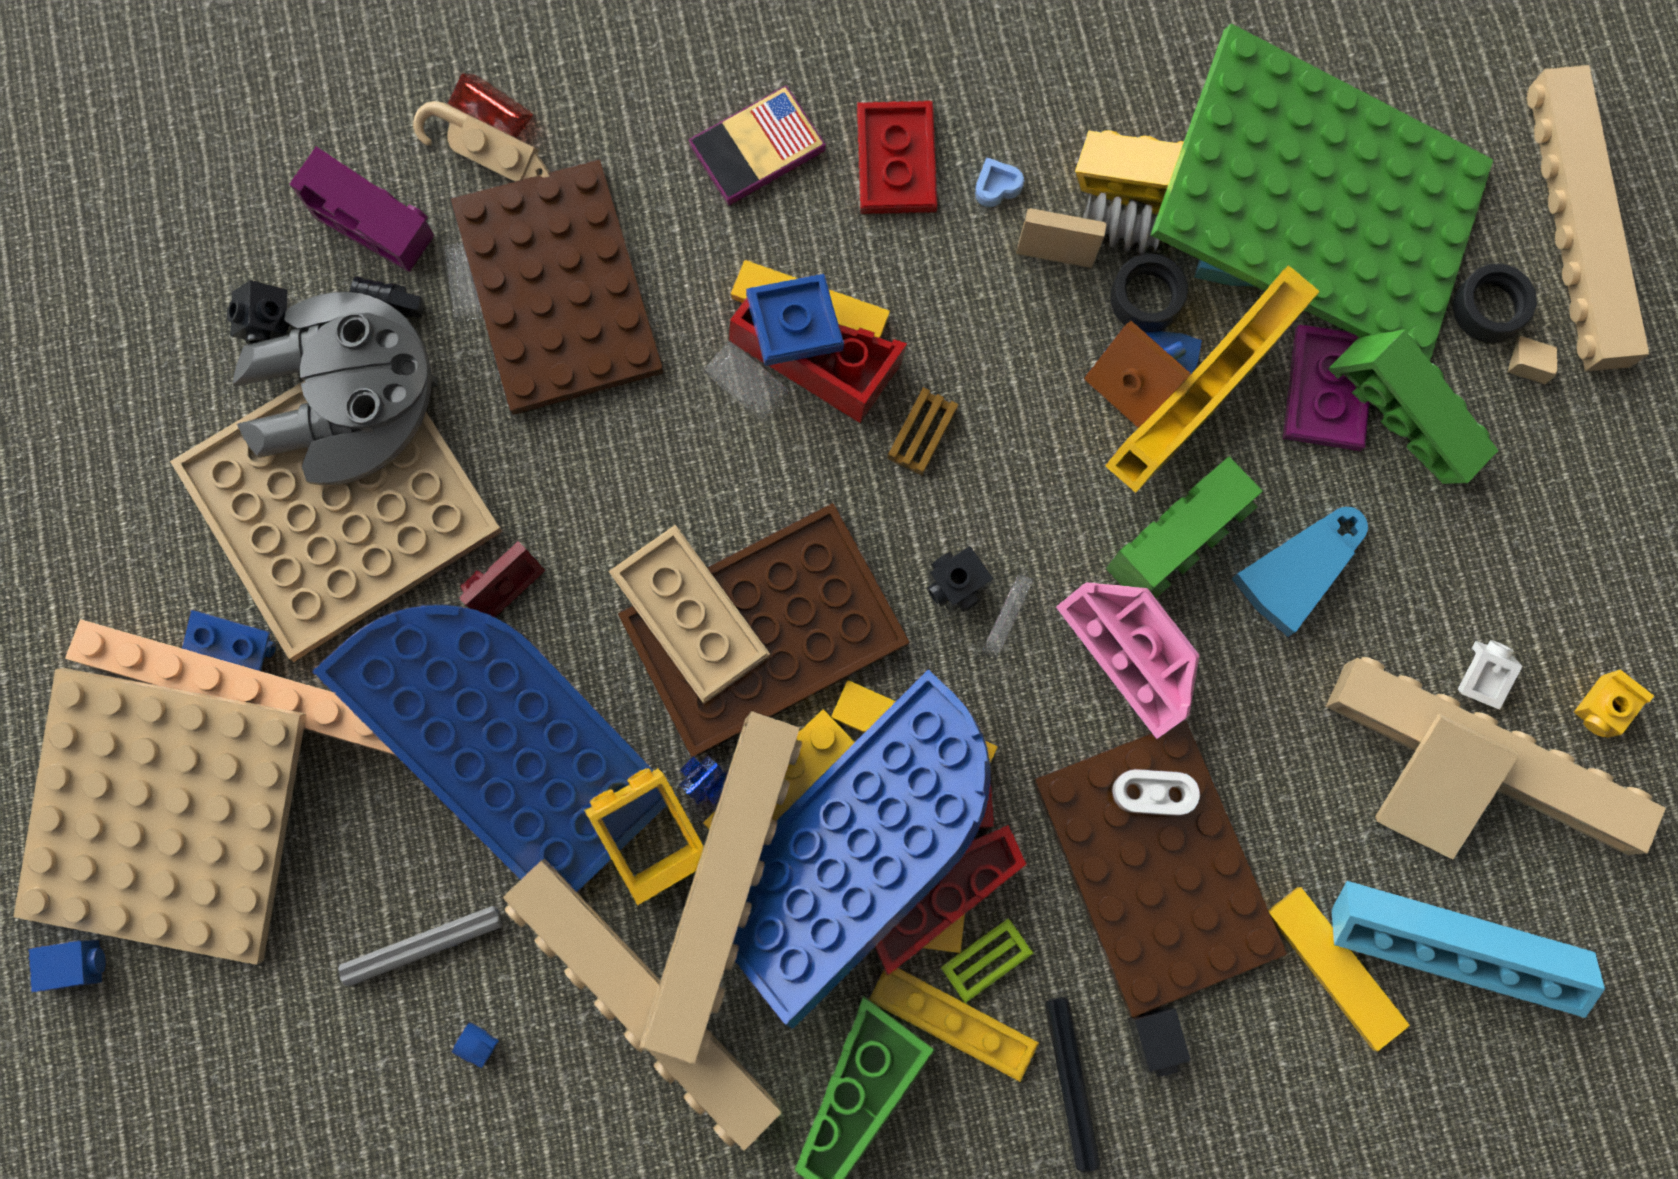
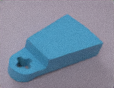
(1299, 572)

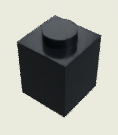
(1159, 1041)

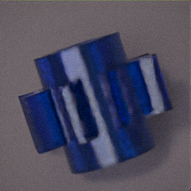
(703, 780)

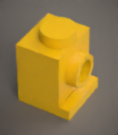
(1598, 708)

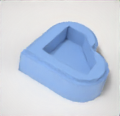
(998, 182)

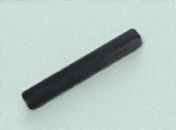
(1072, 1084)

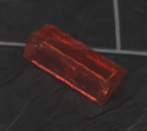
(489, 105)

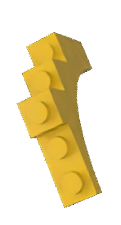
(1213, 380)

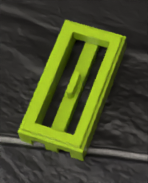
(957, 980)

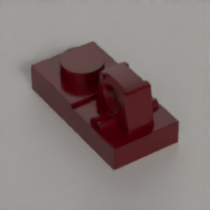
(502, 582)

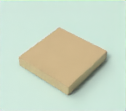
(1061, 237)

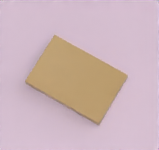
(1446, 786)

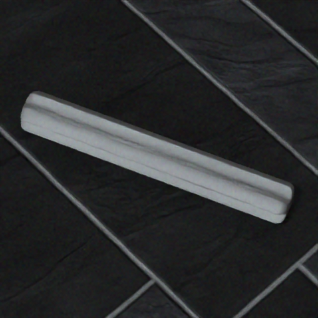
(420, 946)

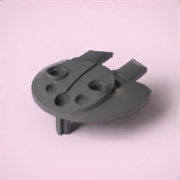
(341, 385)

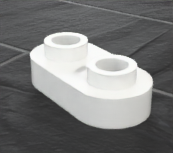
(1154, 792)

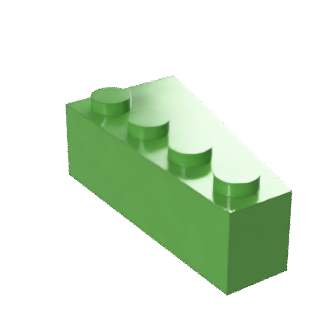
(1417, 404)
(1186, 528)
(867, 1086)

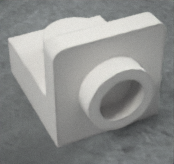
(1490, 674)

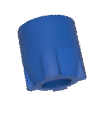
(475, 1045)

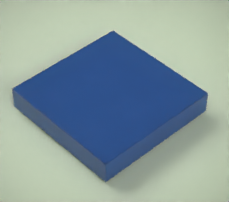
(794, 319)

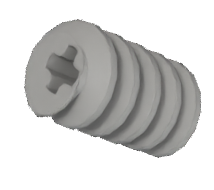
(1124, 223)

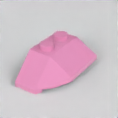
(1136, 649)

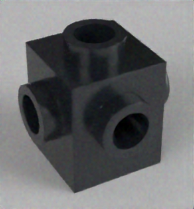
(257, 312)
(962, 567)

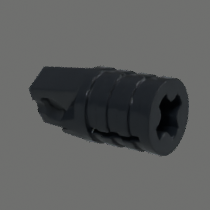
(392, 294)

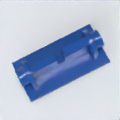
(228, 640)

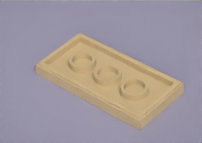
(689, 614)

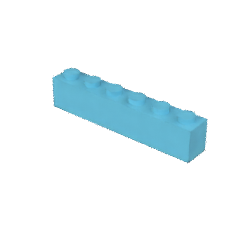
(1466, 949)

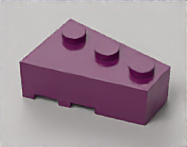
(361, 210)

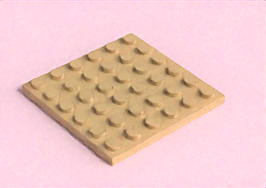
(332, 551)
(159, 815)

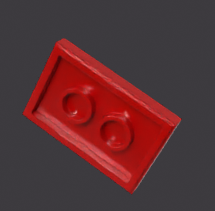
(896, 157)

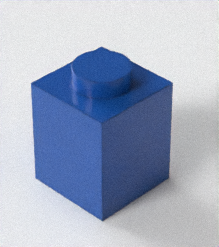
(66, 965)

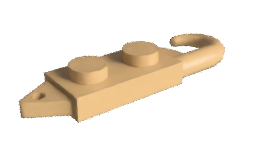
(482, 142)

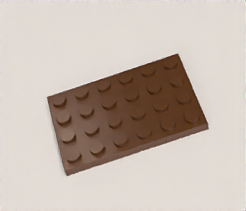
(556, 287)
(809, 607)
(1159, 889)

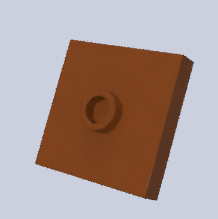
(1136, 374)

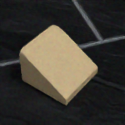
(1533, 360)

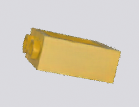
(668, 870)

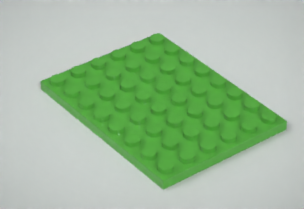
(1323, 181)

